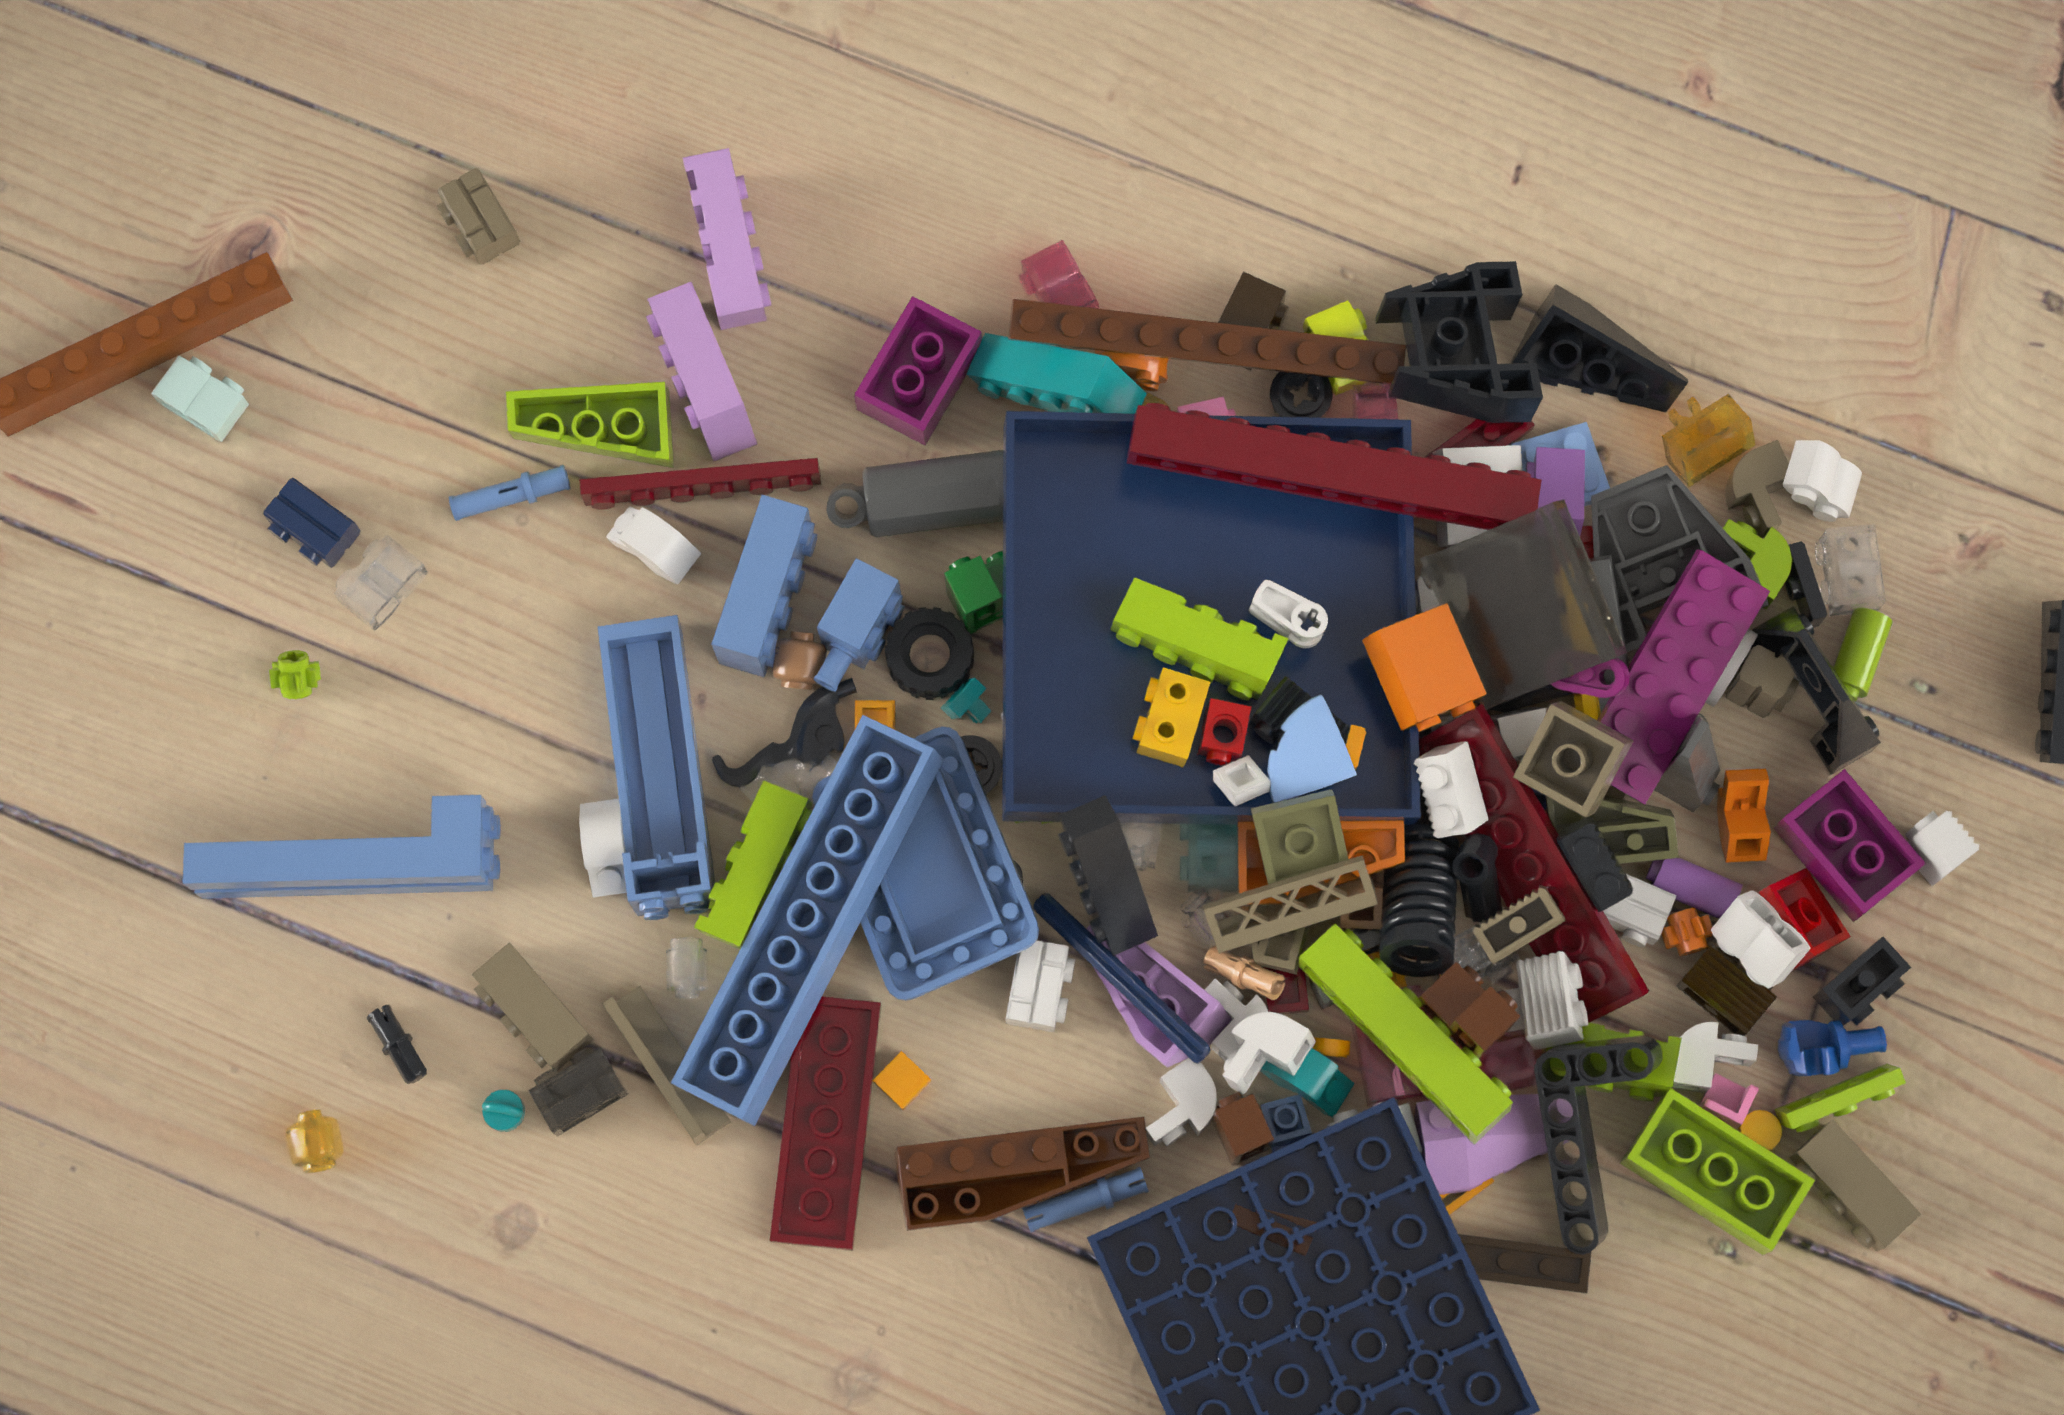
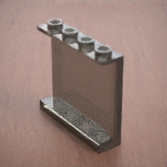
(1525, 603)

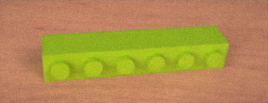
(1405, 1033)

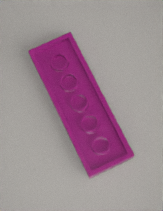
(1679, 667)

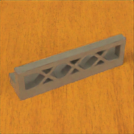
(1294, 913)
(661, 1058)

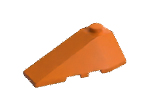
(1377, 841)

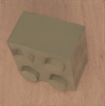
(1573, 758)

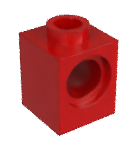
(1229, 715)

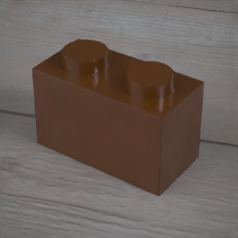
(1241, 1127)

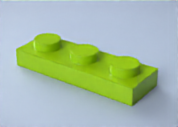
(1840, 1098)

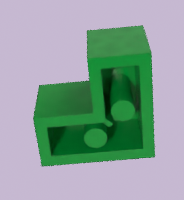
(976, 590)

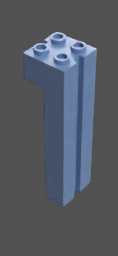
(657, 767)
(450, 860)

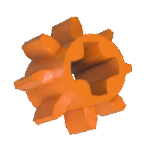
(1687, 932)

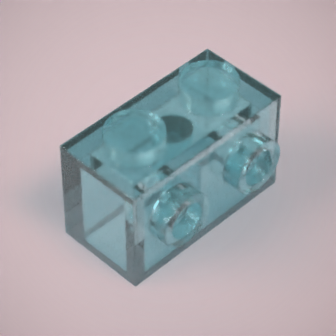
(1210, 856)

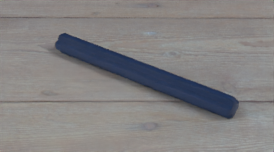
(1122, 978)

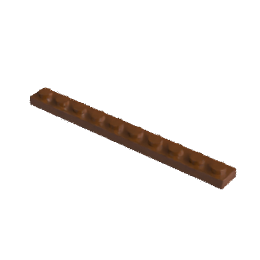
(1204, 341)

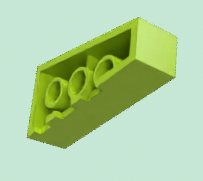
(755, 863)

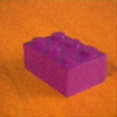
(918, 370)
(1849, 845)

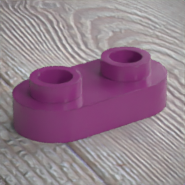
(1592, 680)

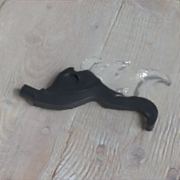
(803, 757)

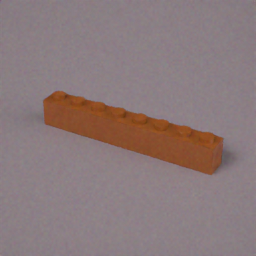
(140, 343)

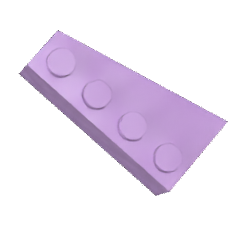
(725, 239)

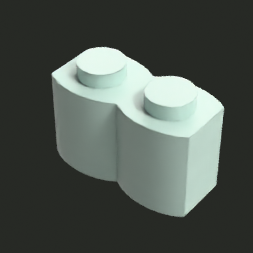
(200, 397)

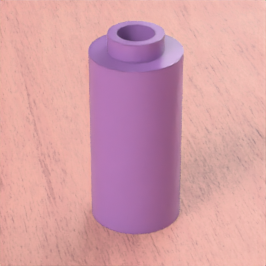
(1694, 885)

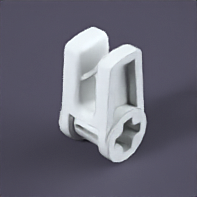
(1286, 613)

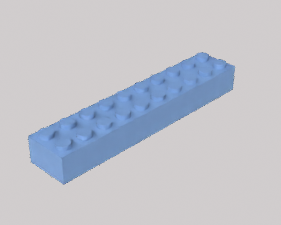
(808, 920)

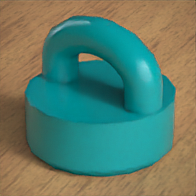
(503, 1110)

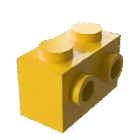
(1172, 716)

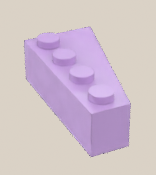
(700, 371)

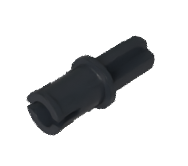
(397, 1044)

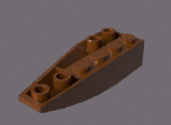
(1008, 1171)

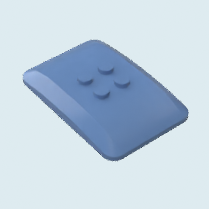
(951, 887)

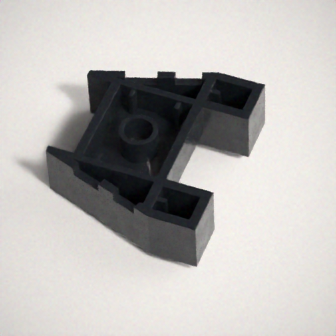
(1454, 347)

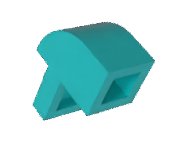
(1315, 1081)

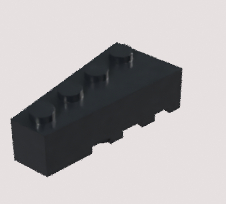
(1106, 876)

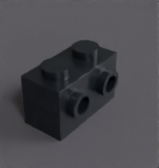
(1861, 982)

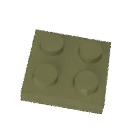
(1299, 835)

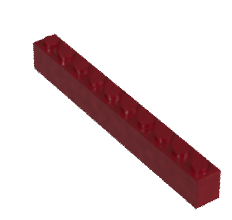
(1329, 469)

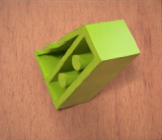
(1645, 1089)

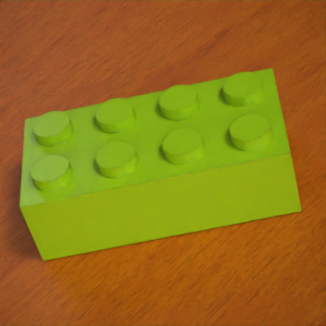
(1717, 1172)

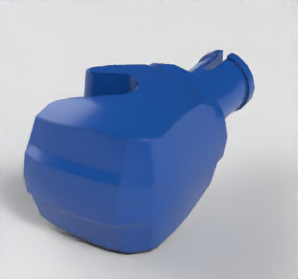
(1825, 1048)

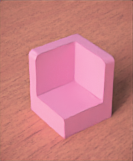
(1728, 1100)

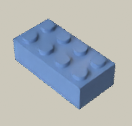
(764, 586)

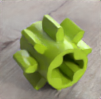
(295, 674)

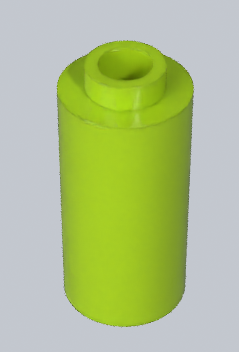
(1862, 650)

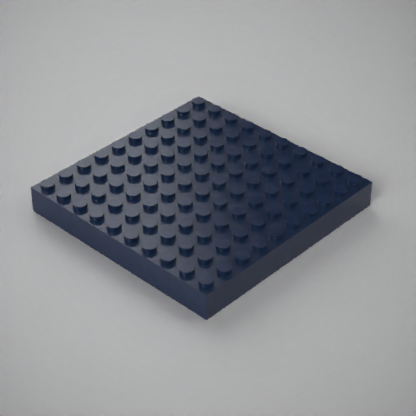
(1090, 524)

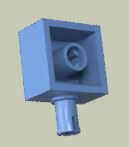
(857, 621)

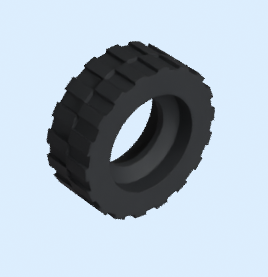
(929, 622)

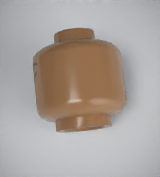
(798, 660)

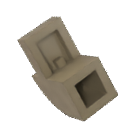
(1751, 483)

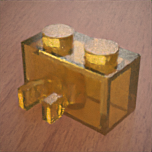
(1707, 438)

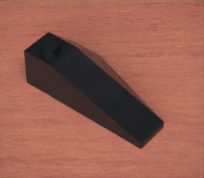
(1592, 353)

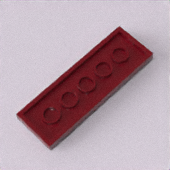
(826, 1126)

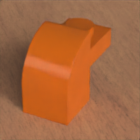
(1742, 815)

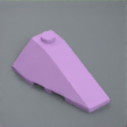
(1176, 990)
(1461, 1165)

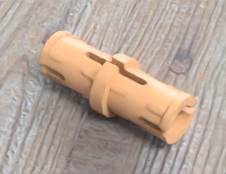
(1244, 973)

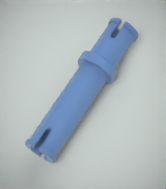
(510, 492)
(1085, 1199)

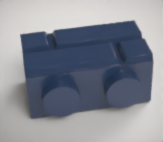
(310, 523)

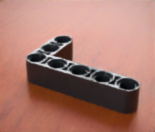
(1579, 1127)

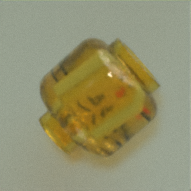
(314, 1141)

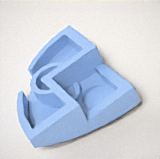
(1308, 753)

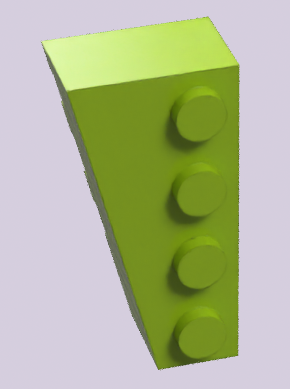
(600, 420)
(1198, 639)

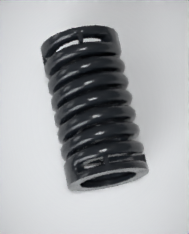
(1420, 905)

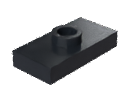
(1803, 586)

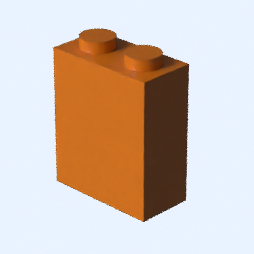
(1425, 668)

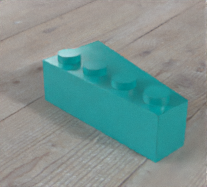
(1052, 377)

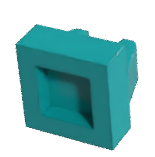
(967, 702)

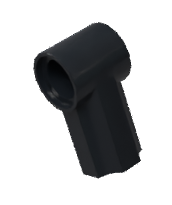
(1478, 879)

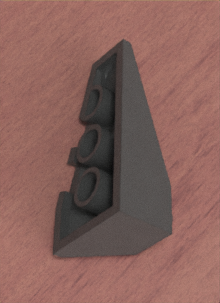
(1692, 769)

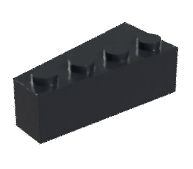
(2050, 737)

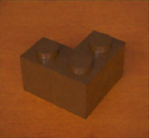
(1470, 1012)

